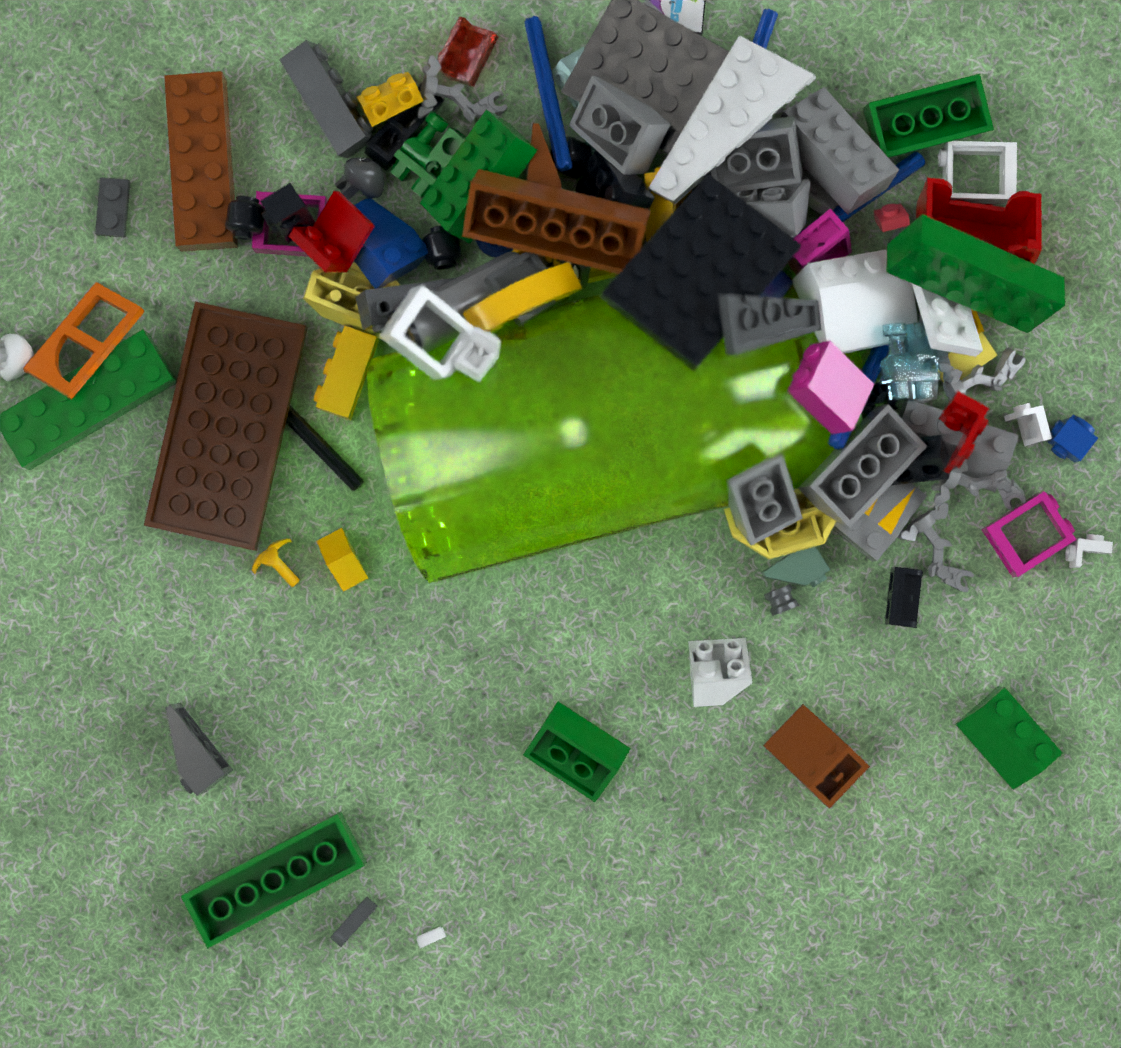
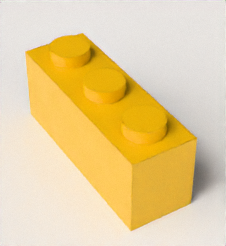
(346, 372)

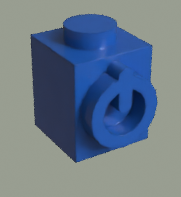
(1072, 438)

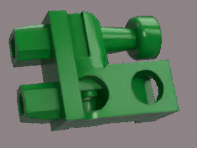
(422, 158)

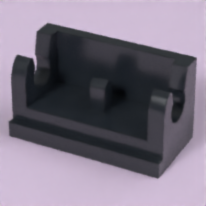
(903, 597)

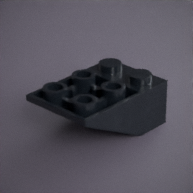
(608, 183)

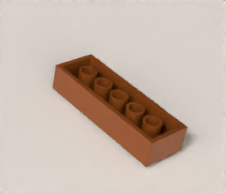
(200, 160)
(554, 222)

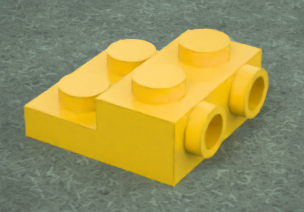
(389, 98)

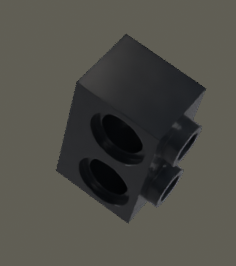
(286, 210)
(929, 464)

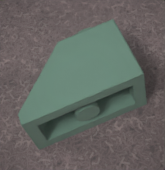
(799, 568)

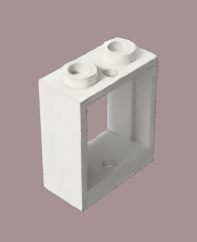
(1007, 168)
(405, 315)

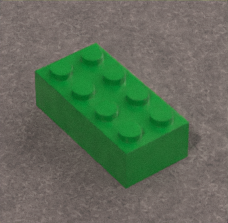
(490, 147)

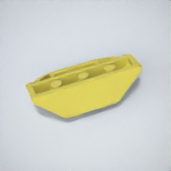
(335, 295)
(801, 535)

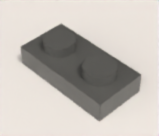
(112, 207)

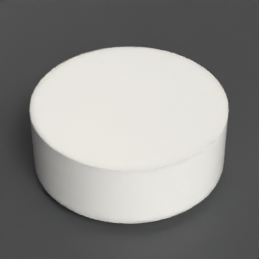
(431, 937)

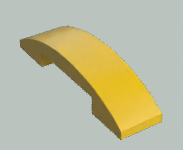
(523, 297)

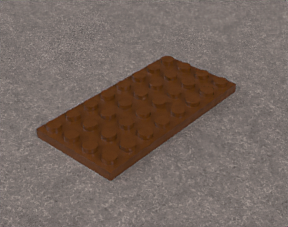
(225, 426)

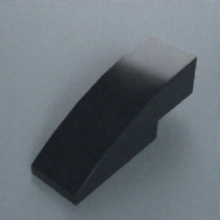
(395, 132)

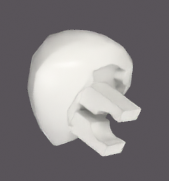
(14, 355)

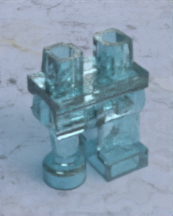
(914, 366)

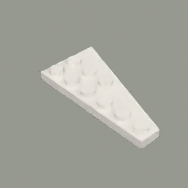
(734, 107)

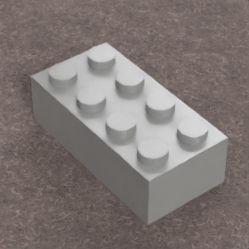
(839, 151)

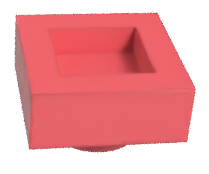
(891, 217)

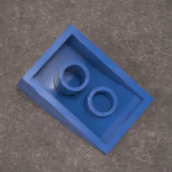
(390, 248)

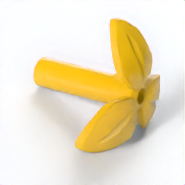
(270, 558)

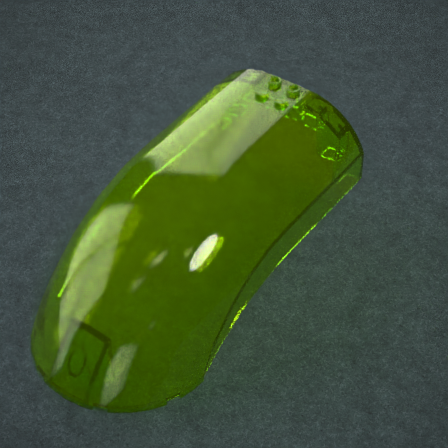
(578, 437)

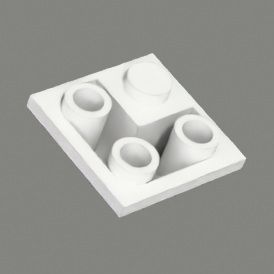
(718, 670)

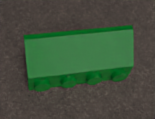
(929, 116)

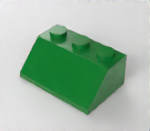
(1008, 738)
(576, 751)

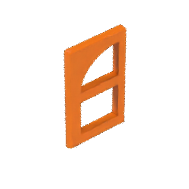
(45, 362)

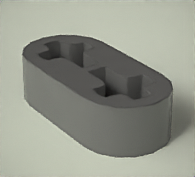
(354, 921)

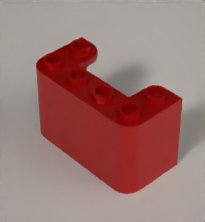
(1010, 228)

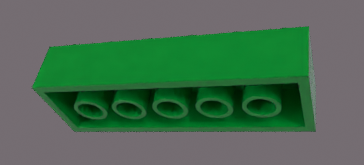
(975, 274)
(52, 422)
(274, 879)

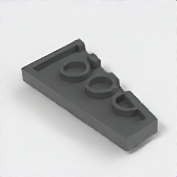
(764, 321)

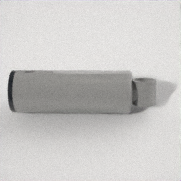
(431, 331)

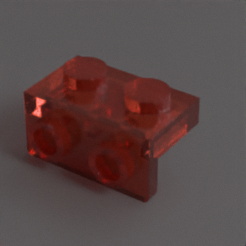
(466, 52)

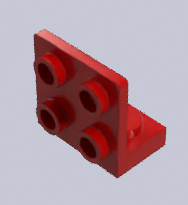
(335, 235)
(968, 417)

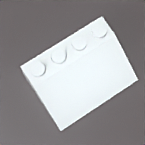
(856, 299)

